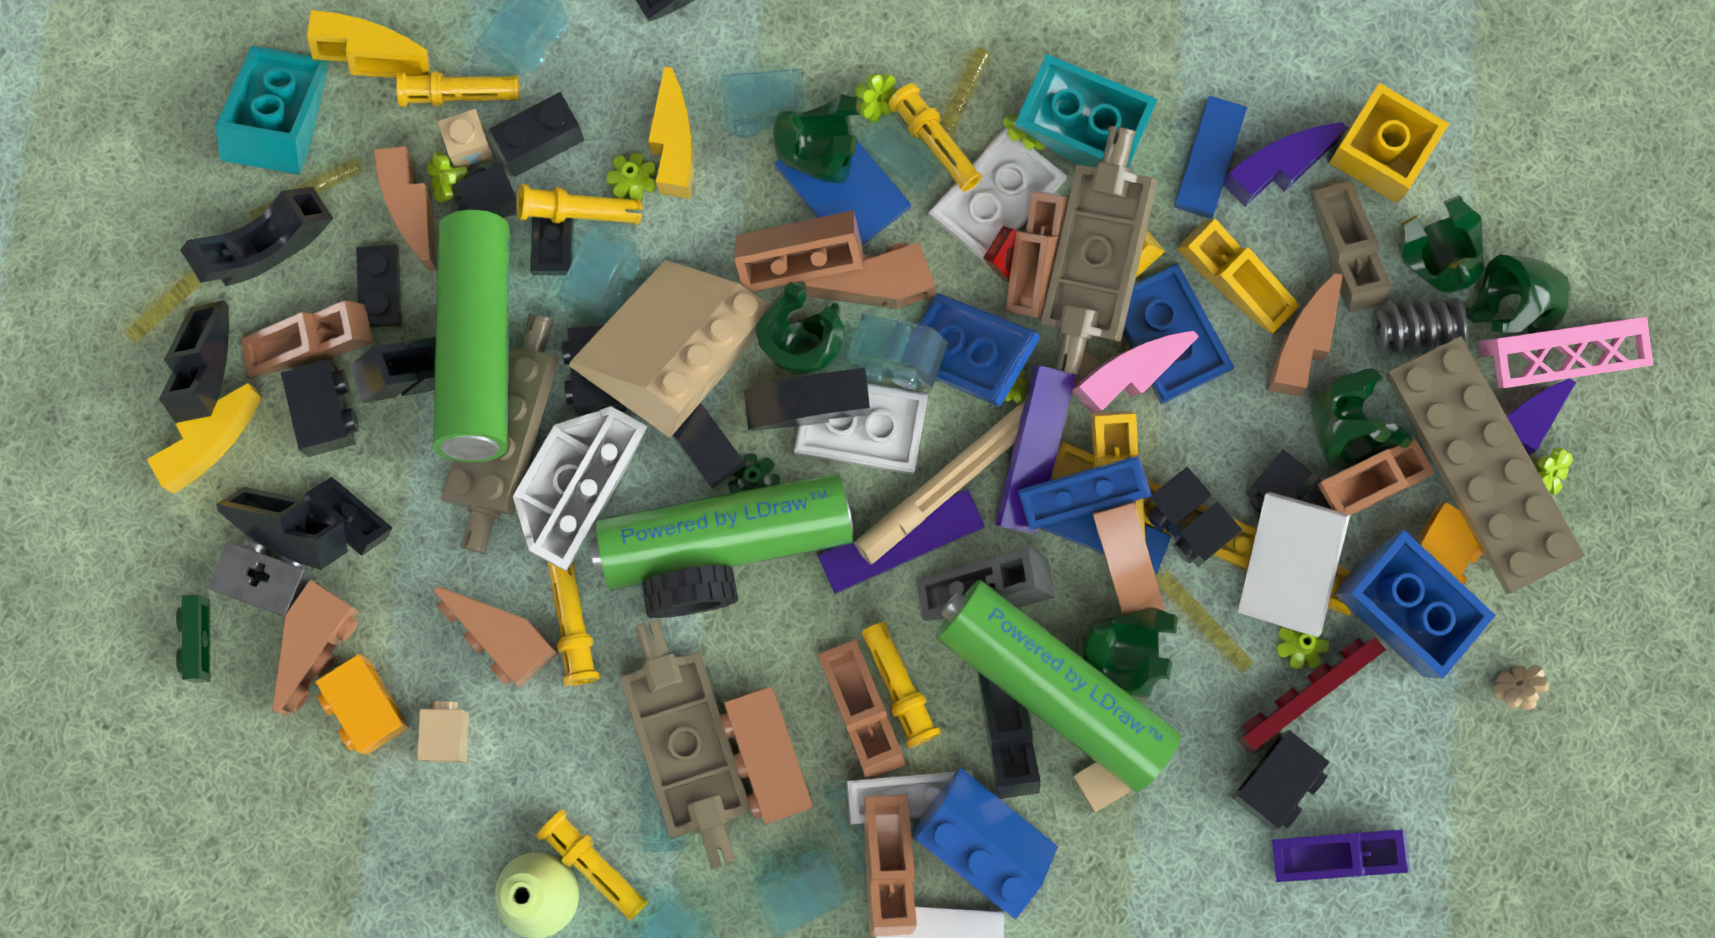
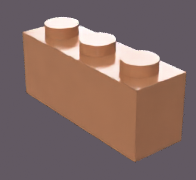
(799, 251)
(766, 756)

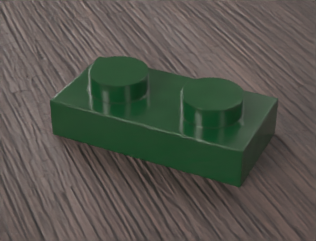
(194, 623)

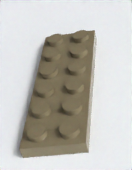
(1484, 465)

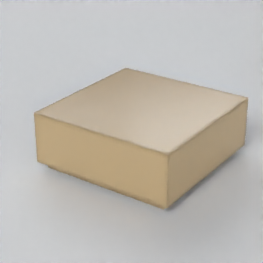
(1099, 786)

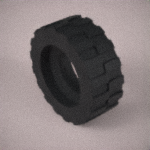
(689, 591)

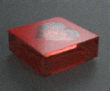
(1000, 253)

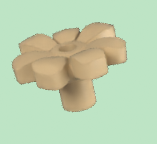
(1521, 687)

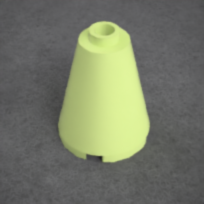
(551, 890)

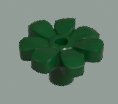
(753, 468)

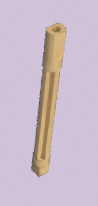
(947, 482)

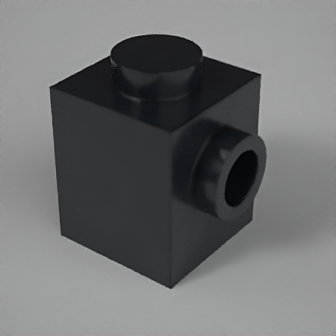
(487, 191)

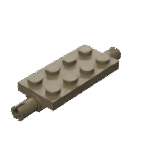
(1098, 251)
(490, 485)
(685, 745)

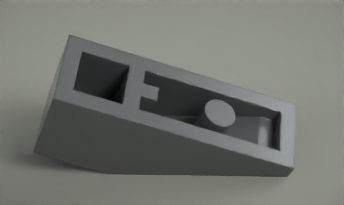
(1017, 576)

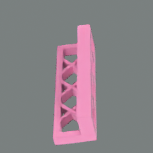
(1560, 339)

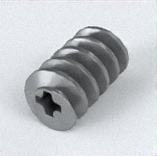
(1419, 322)

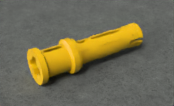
(438, 89)
(927, 121)
(559, 205)
(574, 641)
(907, 702)
(578, 851)

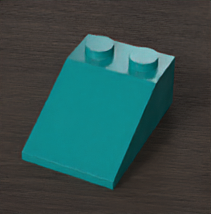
(1075, 108)
(272, 110)

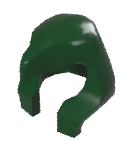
(818, 139)
(1447, 251)
(1542, 291)
(804, 344)
(1342, 426)
(1128, 649)

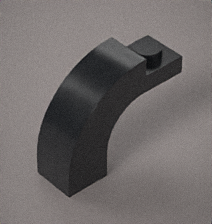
(277, 234)

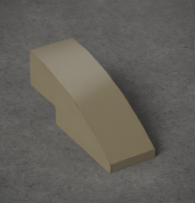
(1351, 246)

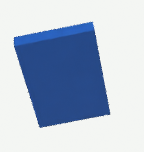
(865, 191)
(1166, 307)
(982, 349)

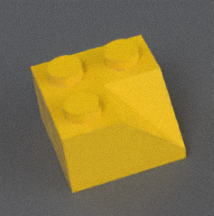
(1388, 143)

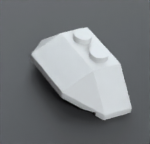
(574, 481)

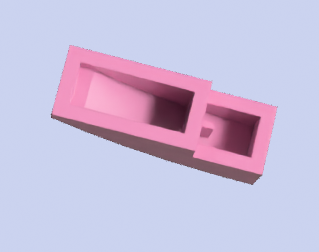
(1130, 370)

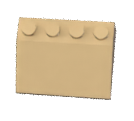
(671, 343)

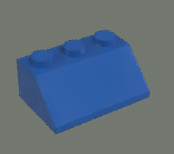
(1415, 605)
(985, 843)

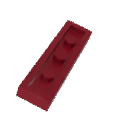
(1323, 681)

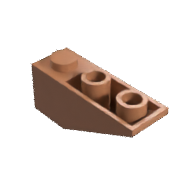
(884, 281)
(309, 636)
(507, 638)

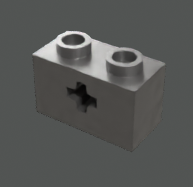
(237, 575)

